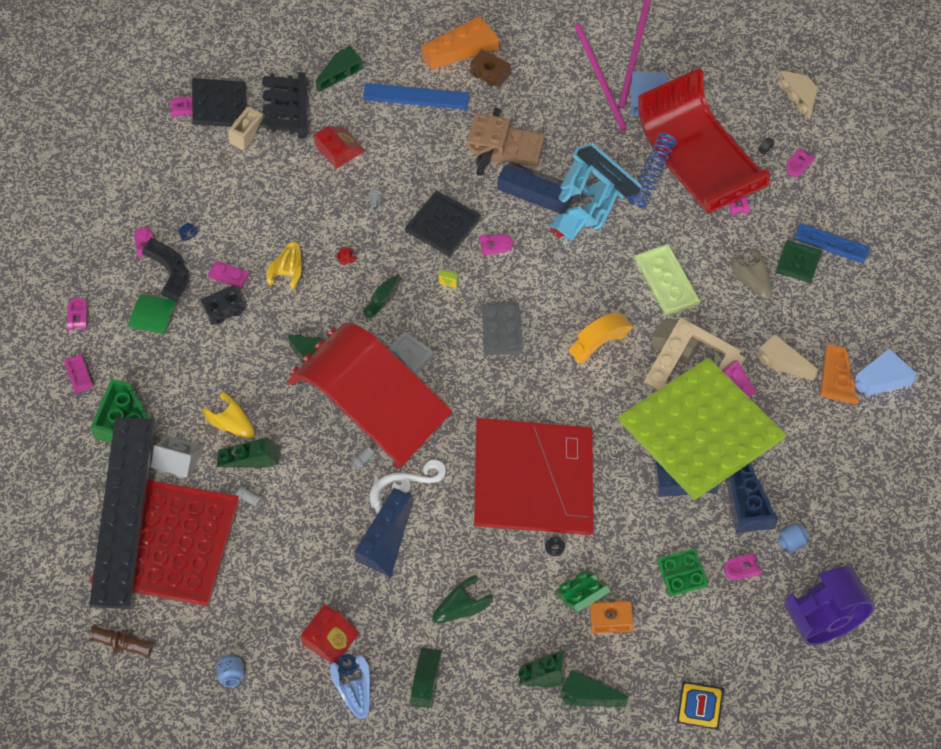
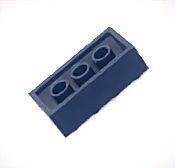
(532, 187)

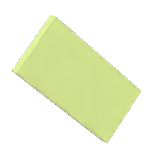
(667, 279)

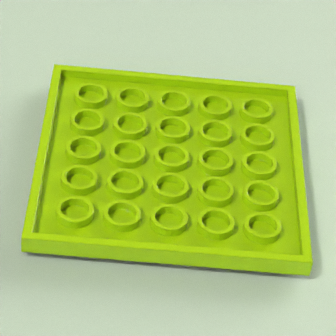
(701, 428)

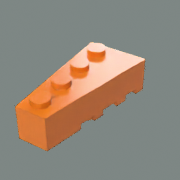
(460, 44)

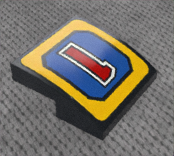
(700, 705)

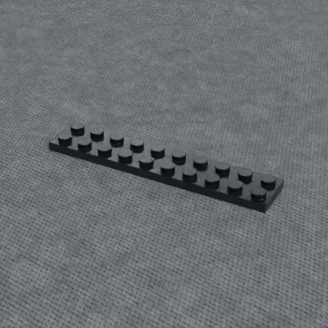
(122, 514)

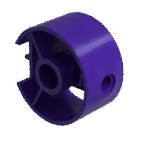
(831, 606)

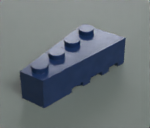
(749, 503)

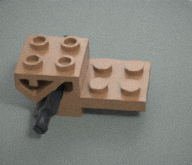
(497, 142)

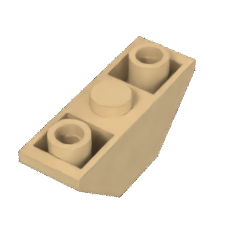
(799, 90)

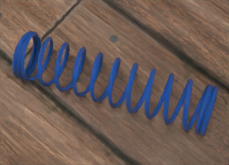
(671, 144)

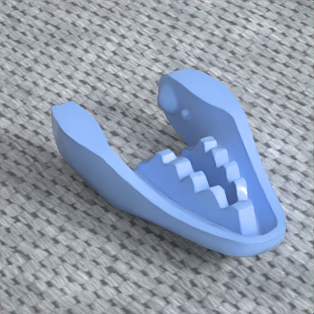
(355, 692)

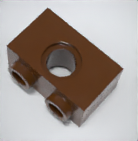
(490, 68)

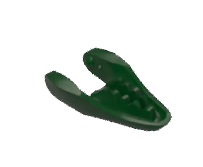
(381, 296)
(458, 604)

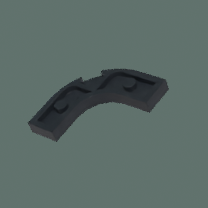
(173, 264)

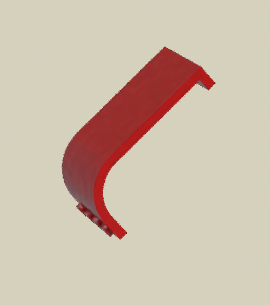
(705, 154)
(373, 390)

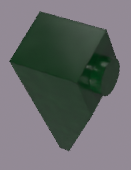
(341, 66)
(425, 678)
(589, 693)

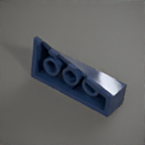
(383, 538)

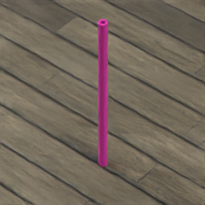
(634, 53)
(600, 77)

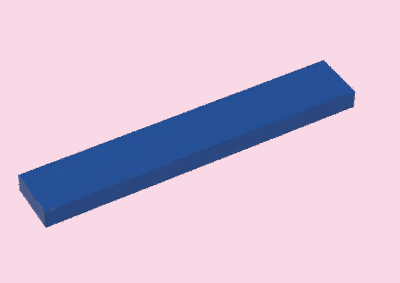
(416, 96)

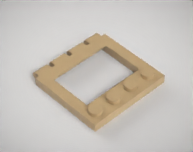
(675, 346)

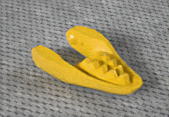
(286, 264)
(231, 419)

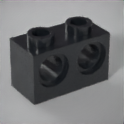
(221, 302)

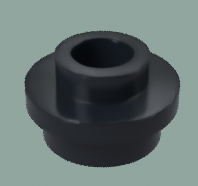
(554, 541)

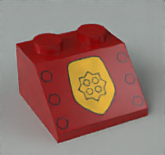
(337, 145)
(329, 634)

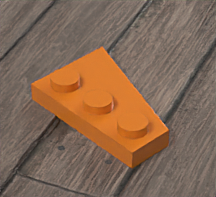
(836, 376)

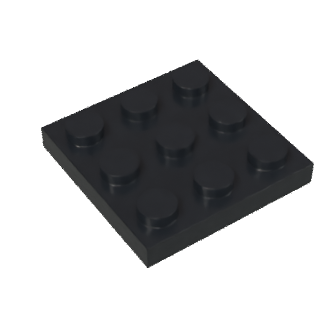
(217, 101)
(443, 223)

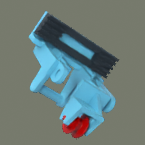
(613, 182)

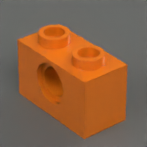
(602, 624)

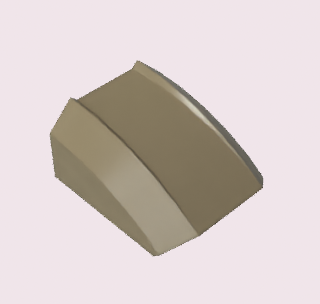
(662, 334)

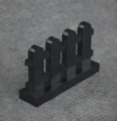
(290, 97)

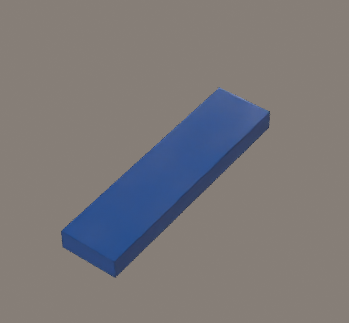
(831, 243)

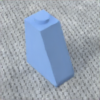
(884, 374)

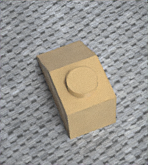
(245, 128)

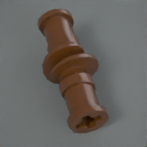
(120, 641)

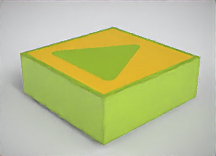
(448, 278)

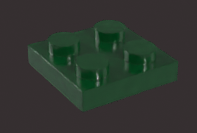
(798, 261)

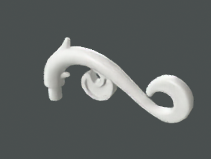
(404, 478)

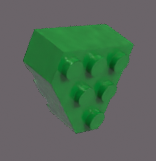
(117, 402)

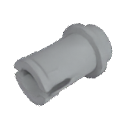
(376, 199)
(360, 459)
(249, 496)

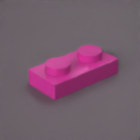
(228, 274)
(739, 377)

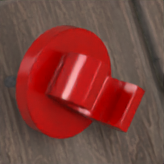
(345, 257)

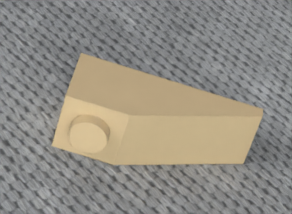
(783, 358)

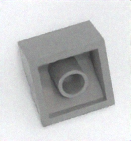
(176, 456)

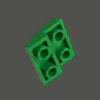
(152, 314)
(682, 572)
(582, 591)

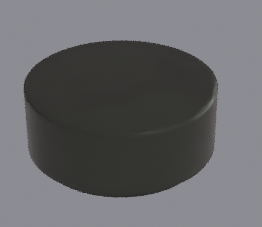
(766, 145)

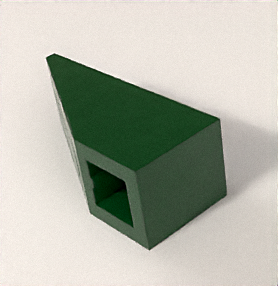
(252, 454)

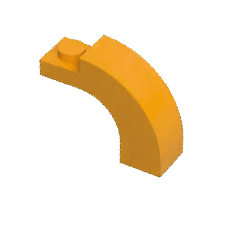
(597, 333)

